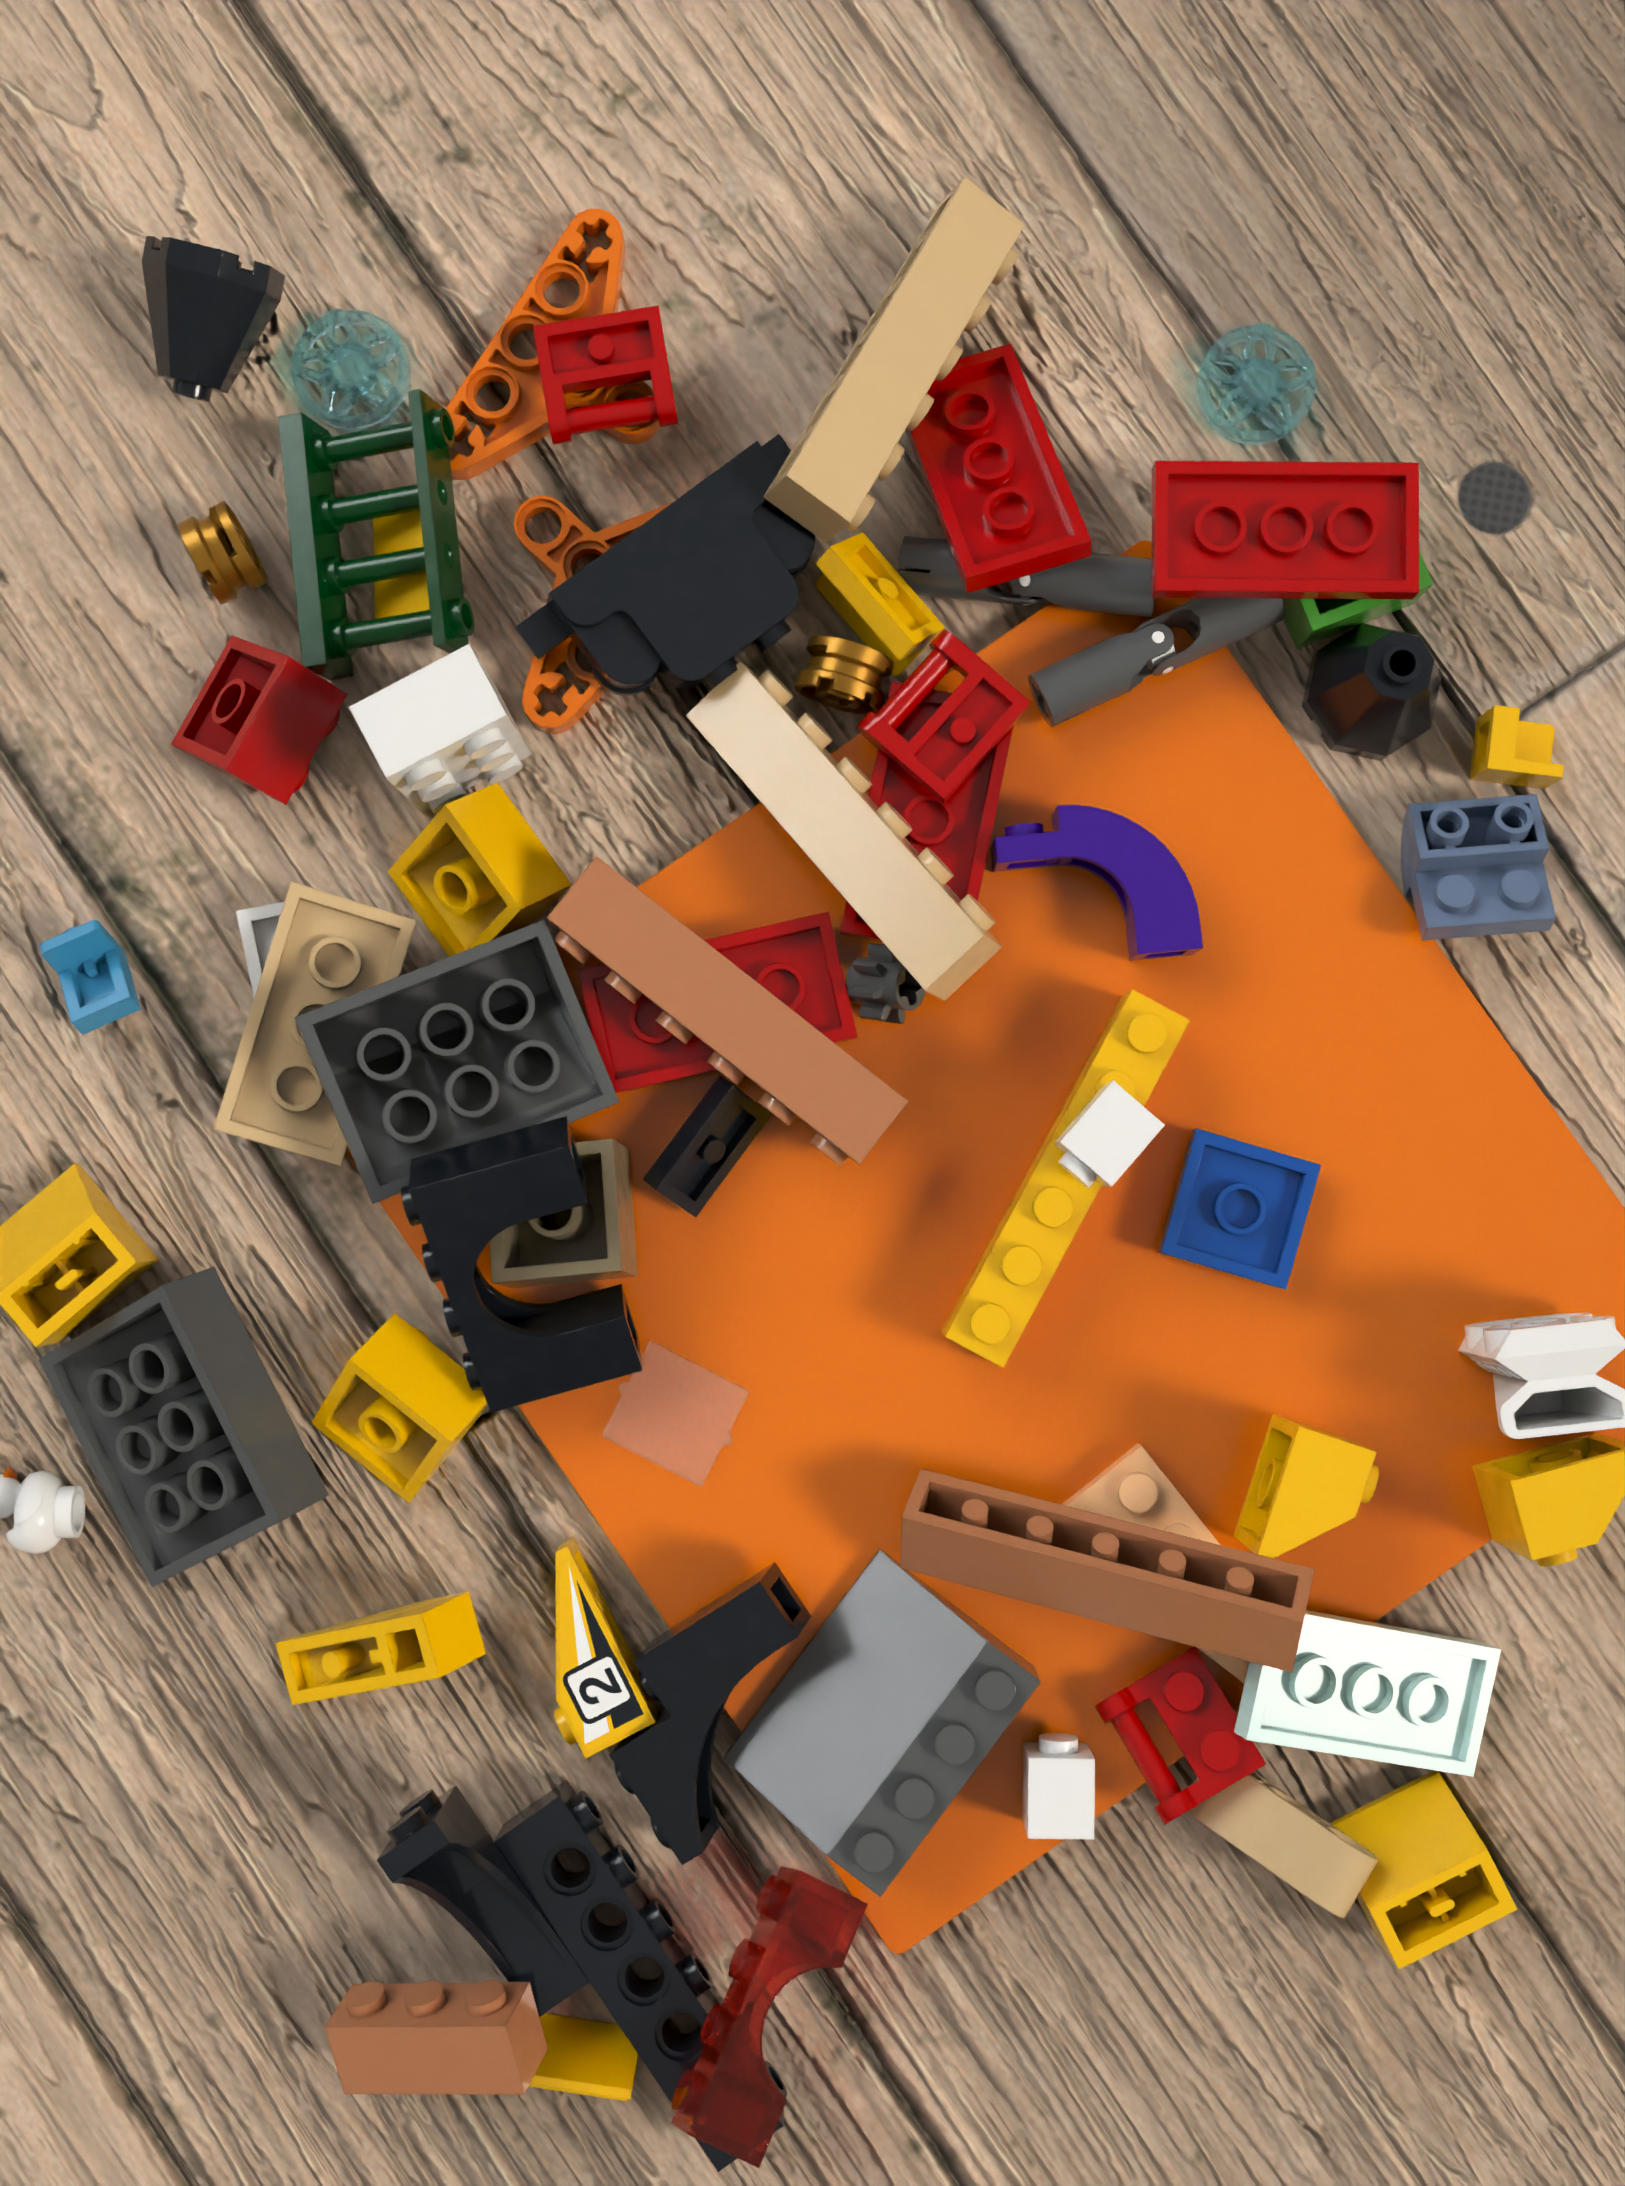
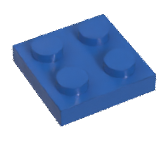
(1239, 1208)

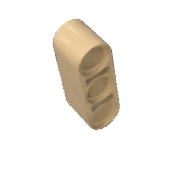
(1289, 1841)

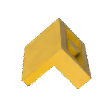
(876, 601)

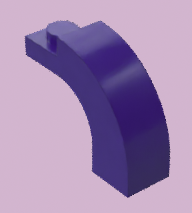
(1135, 865)

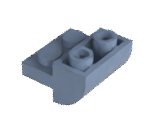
(1477, 867)

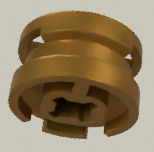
(211, 549)
(844, 675)

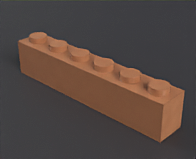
(727, 1011)
(1106, 1569)

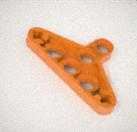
(525, 414)
(558, 559)

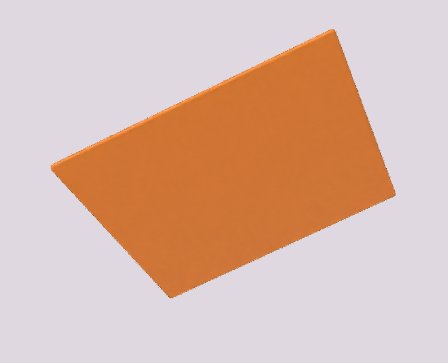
(829, 1285)

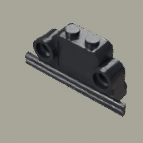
(685, 585)

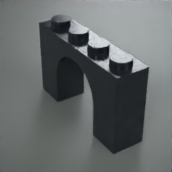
(514, 1346)

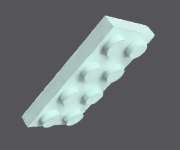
(1375, 1695)

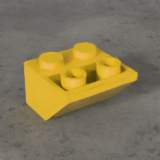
(66, 1258)
(1430, 1872)

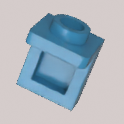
(92, 975)

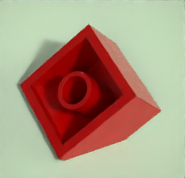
(260, 719)

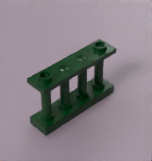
(319, 516)

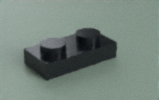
(707, 1146)

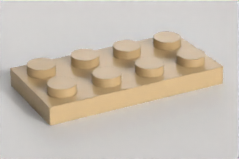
(317, 956)

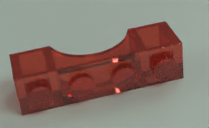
(730, 2093)

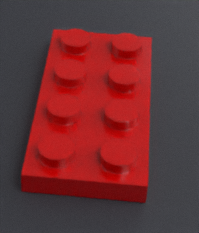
(996, 474)
(1285, 530)
(954, 830)
(789, 959)

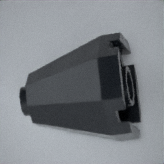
(205, 312)
(1372, 691)

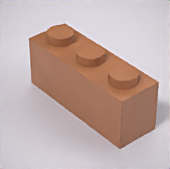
(437, 2038)

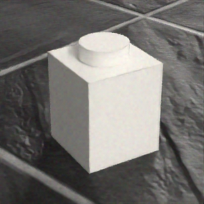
(1106, 1136)
(1058, 1788)

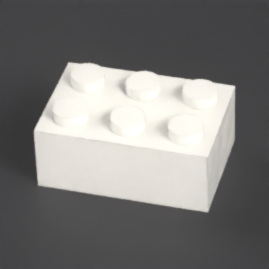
(442, 731)

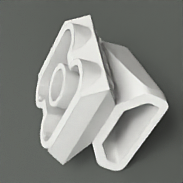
(1548, 1372)

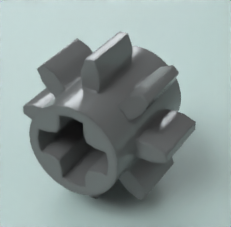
(882, 986)

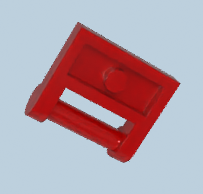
(602, 354)
(959, 730)
(1200, 1725)

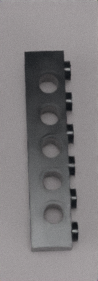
(604, 1951)

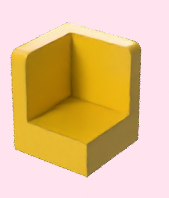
(1513, 750)

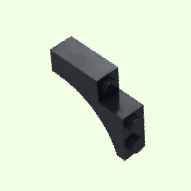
(692, 1676)
(454, 1861)

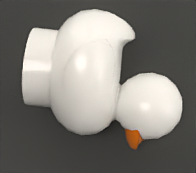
(41, 1510)

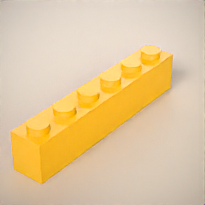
(1050, 1200)

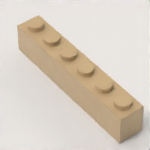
(895, 363)
(844, 831)

